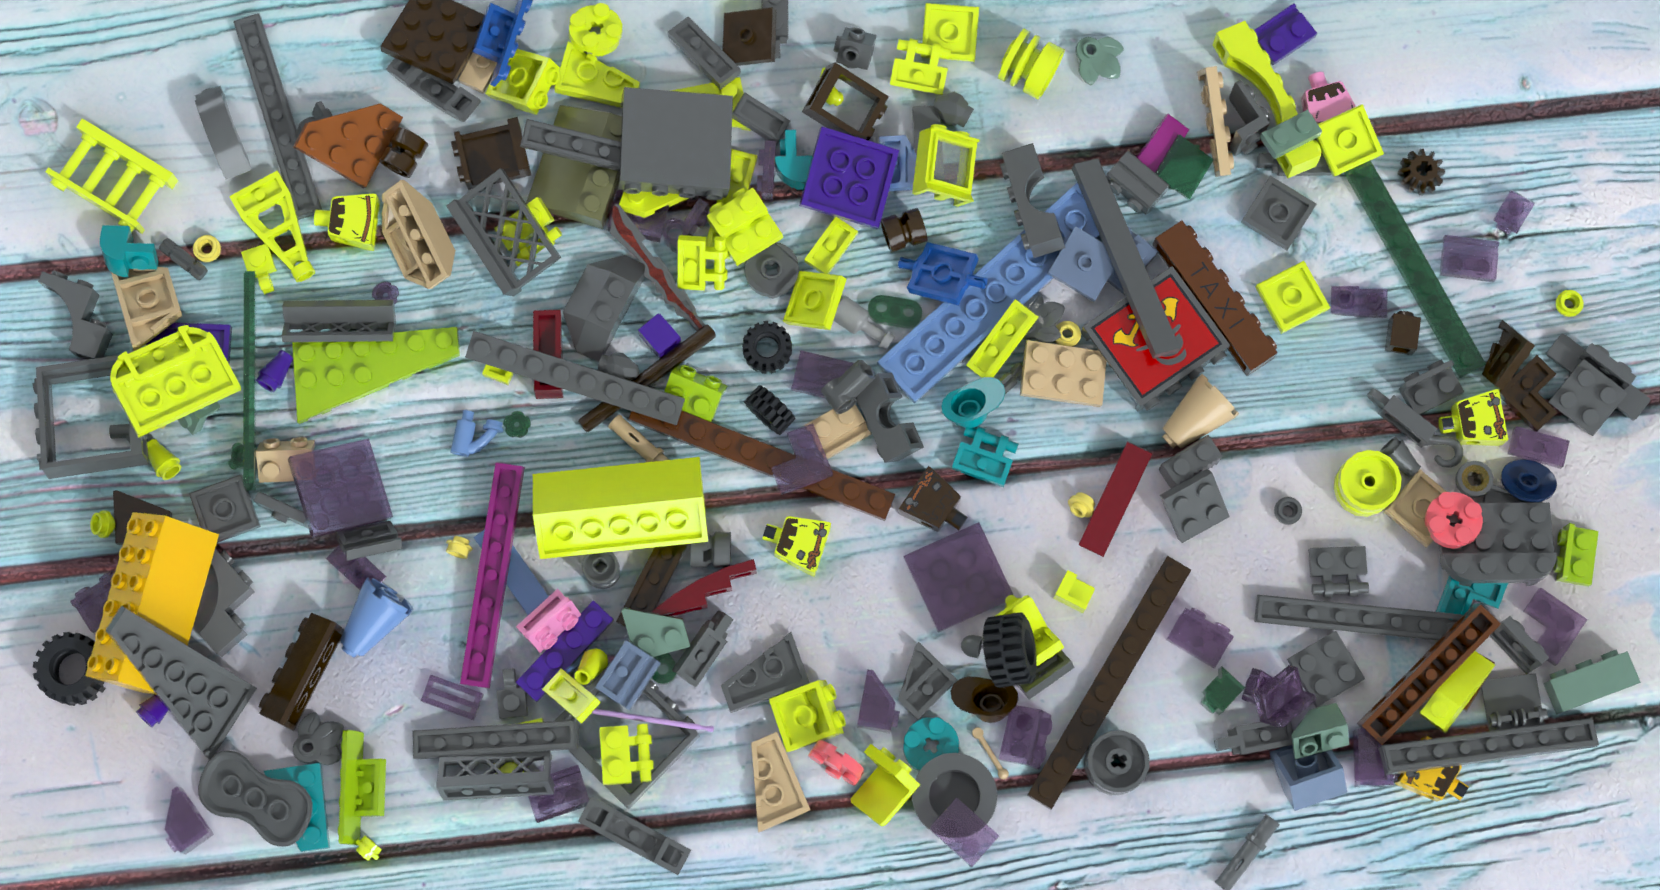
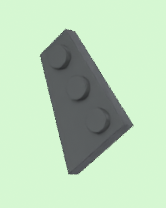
(766, 677)

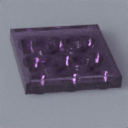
(340, 488)
(958, 577)

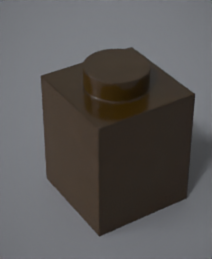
(1403, 333)

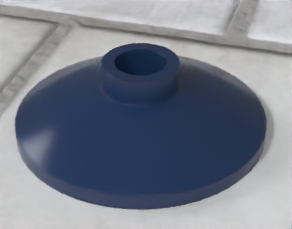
(1528, 480)

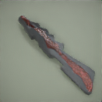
(655, 270)

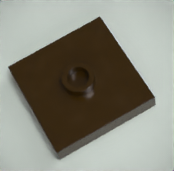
(750, 36)

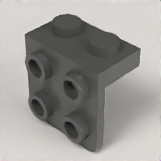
(1254, 117)

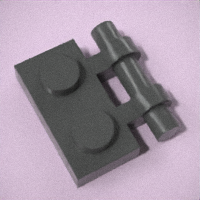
(1338, 562)

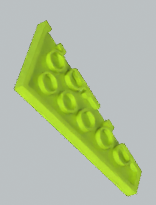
(346, 371)

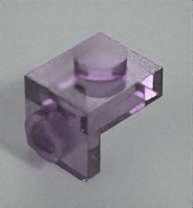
(1513, 212)

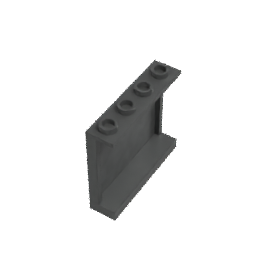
(675, 143)

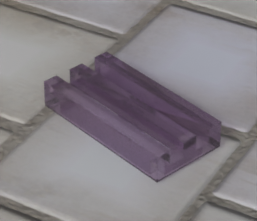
(473, 705)

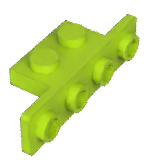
(361, 787)

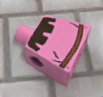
(1325, 99)

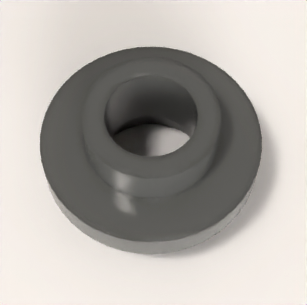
(1294, 505)

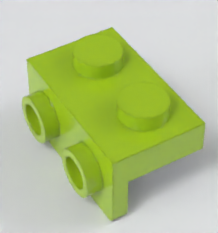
(700, 392)

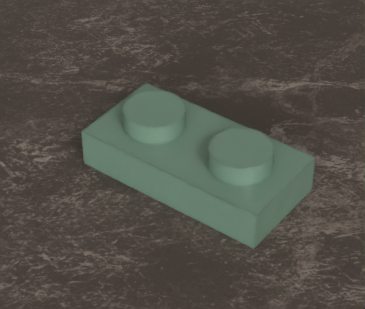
(1291, 134)

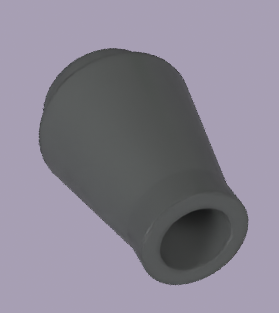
(1401, 456)

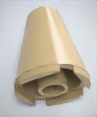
(1198, 414)

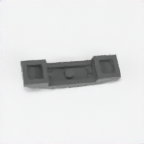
(441, 94)
(634, 836)

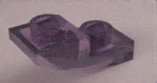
(1359, 302)

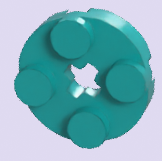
(930, 728)

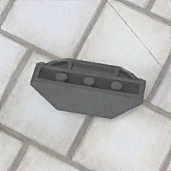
(602, 303)

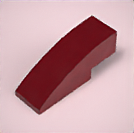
(548, 340)

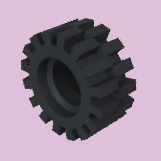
(762, 331)
(769, 410)

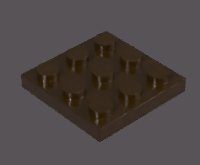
(434, 37)

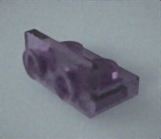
(91, 601)
(1200, 637)
(1282, 698)
(1026, 737)

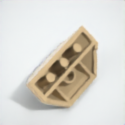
(416, 236)

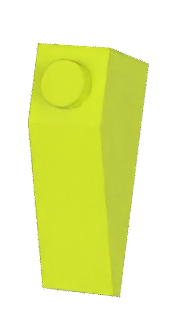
(1456, 692)

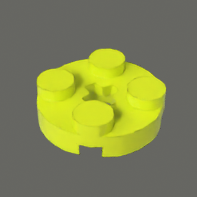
(595, 16)

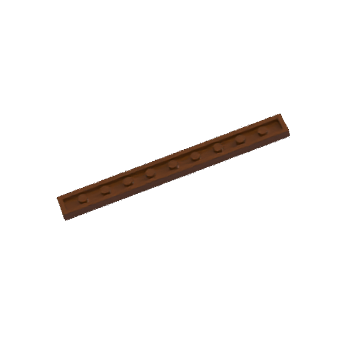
(762, 457)

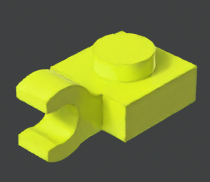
(261, 261)

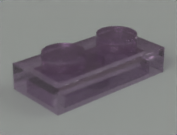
(765, 182)
(1538, 447)

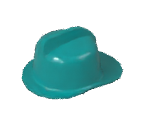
(973, 402)

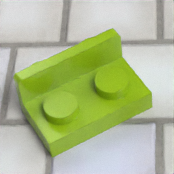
(1576, 555)

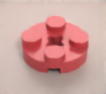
(1467, 511)
(837, 764)

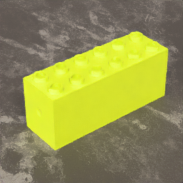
(619, 508)

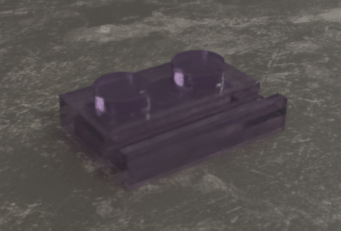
(1469, 258)
(816, 371)
(568, 795)
(964, 832)

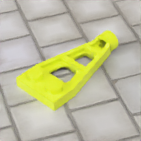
(262, 196)

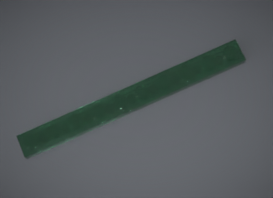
(1415, 269)

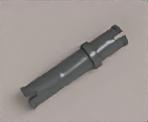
(1247, 853)

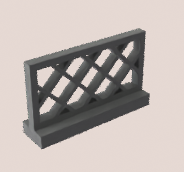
(483, 243)

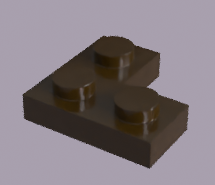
(1523, 396)

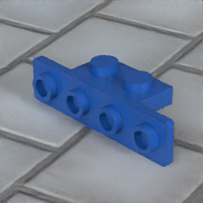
(498, 36)

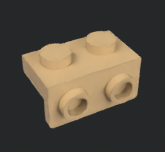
(273, 458)

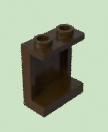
(488, 151)

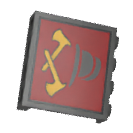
(1125, 349)

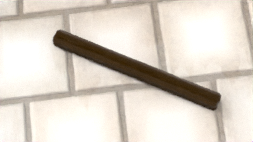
(652, 374)

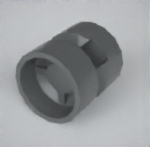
(719, 555)
(601, 569)

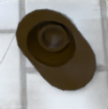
(983, 698)

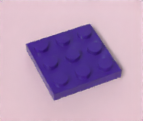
(849, 178)

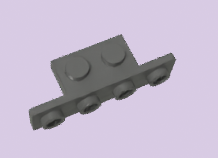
(1570, 354)

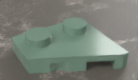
(655, 632)

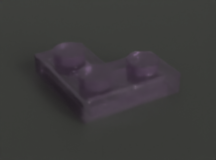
(808, 466)
(1560, 622)

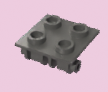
(1513, 702)

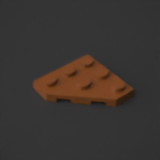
(350, 141)

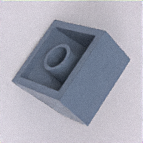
(1308, 778)

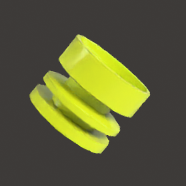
(1030, 63)

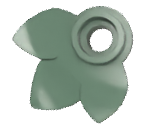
(1102, 61)

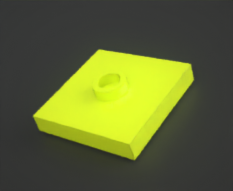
(953, 28)
(1348, 140)
(1292, 297)
(814, 300)

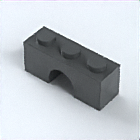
(892, 440)

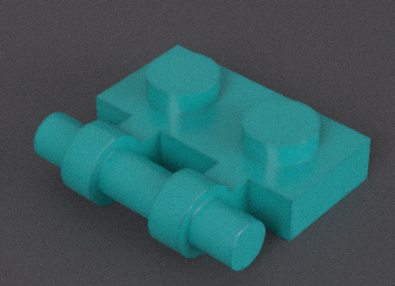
(982, 463)

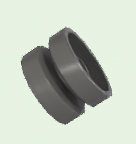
(1130, 753)

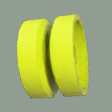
(1378, 471)

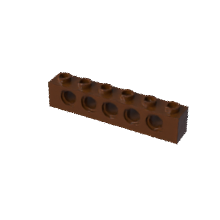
(1429, 673)

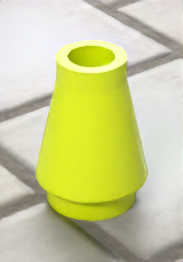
(162, 460)
(591, 665)

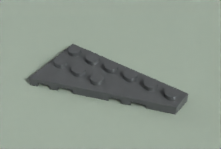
(191, 686)

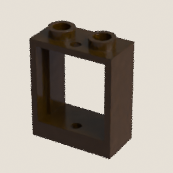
(823, 89)

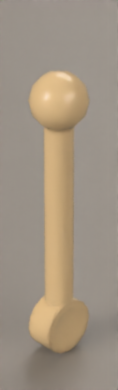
(978, 734)

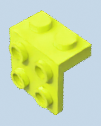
(1046, 641)
(885, 788)

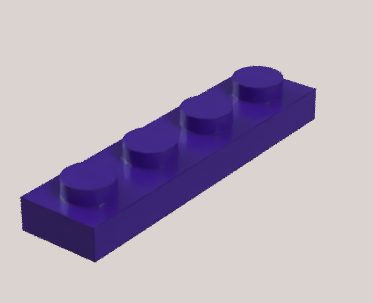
(565, 651)

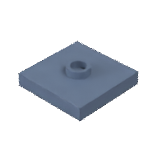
(1082, 264)

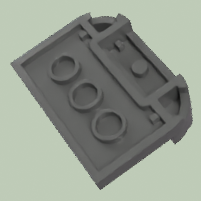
(1510, 548)

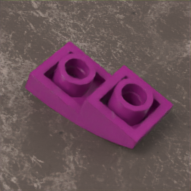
(1161, 141)

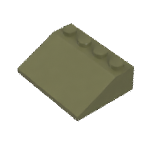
(574, 187)

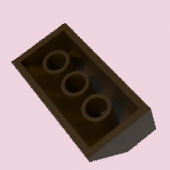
(302, 671)

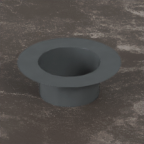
(951, 778)

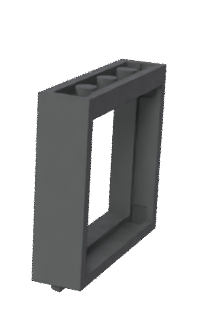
(46, 434)
(669, 708)

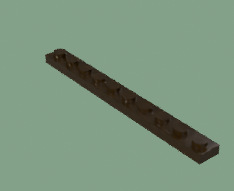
(1109, 683)

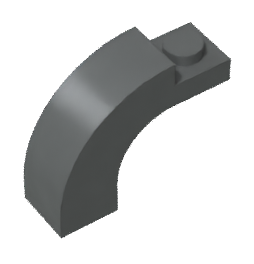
(222, 132)

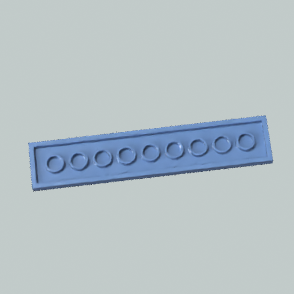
(956, 330)

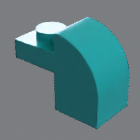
(792, 168)
(122, 253)

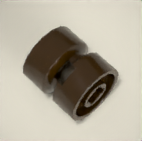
(403, 153)
(904, 230)

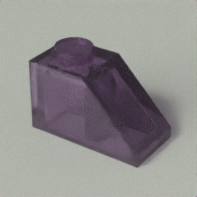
(877, 706)
(1368, 762)
(184, 823)

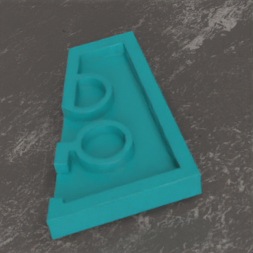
(311, 779)

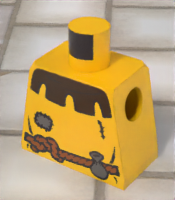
(1434, 782)

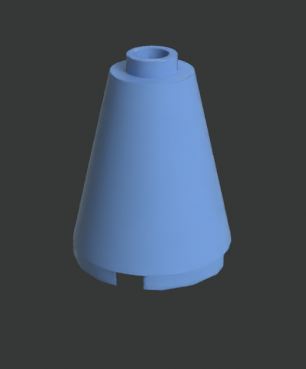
(373, 617)

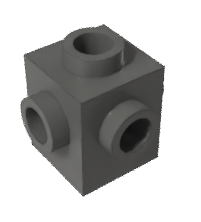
(855, 48)

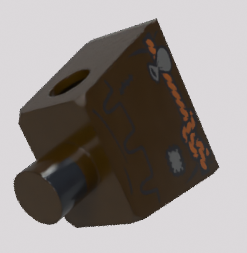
(932, 503)

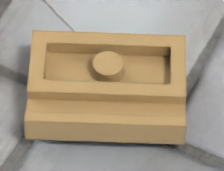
(840, 430)

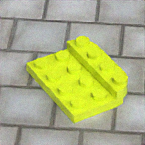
(171, 378)

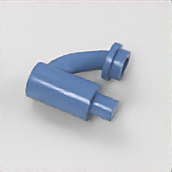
(464, 431)

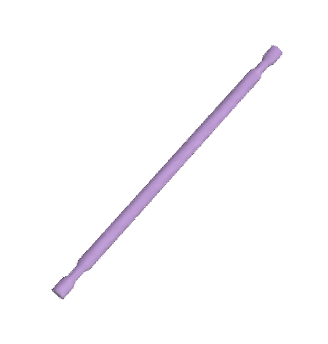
(652, 720)

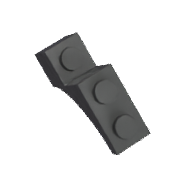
(88, 338)
(223, 629)

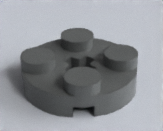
(772, 285)

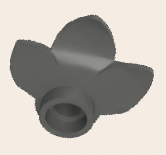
(1049, 314)
(322, 739)

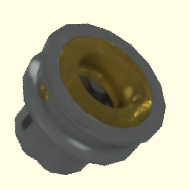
(1482, 475)

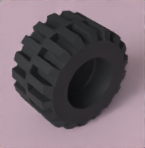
(1009, 650)
(49, 664)

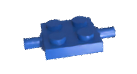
(942, 273)

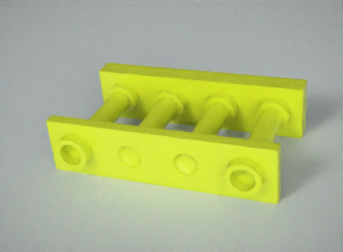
(113, 151)

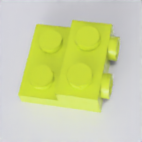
(527, 82)
(744, 225)
(807, 715)

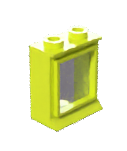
(945, 164)

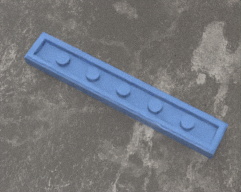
(524, 586)

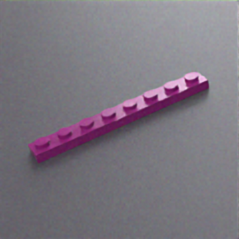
(492, 575)

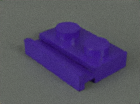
(1284, 33)

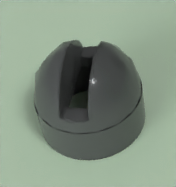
(972, 645)

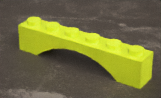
(1241, 53)

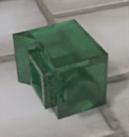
(1221, 692)

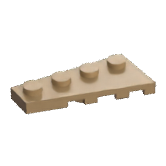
(1214, 119)

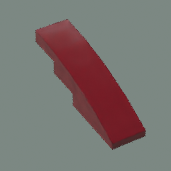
(1115, 499)
(693, 596)

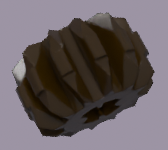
(1428, 164)

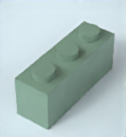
(1591, 681)

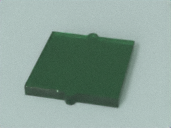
(1184, 166)

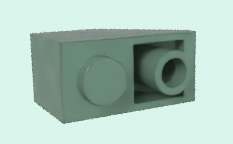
(1320, 731)

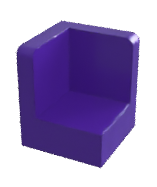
(659, 335)

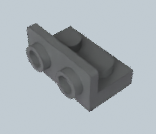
(1431, 388)

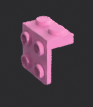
(549, 621)

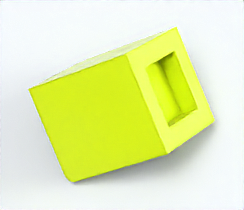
(1074, 592)

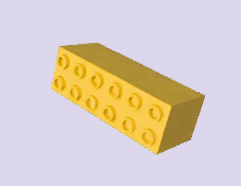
(158, 579)

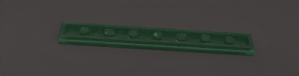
(249, 382)

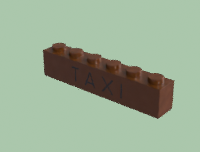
(1211, 289)

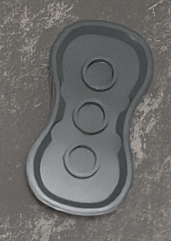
(271, 806)

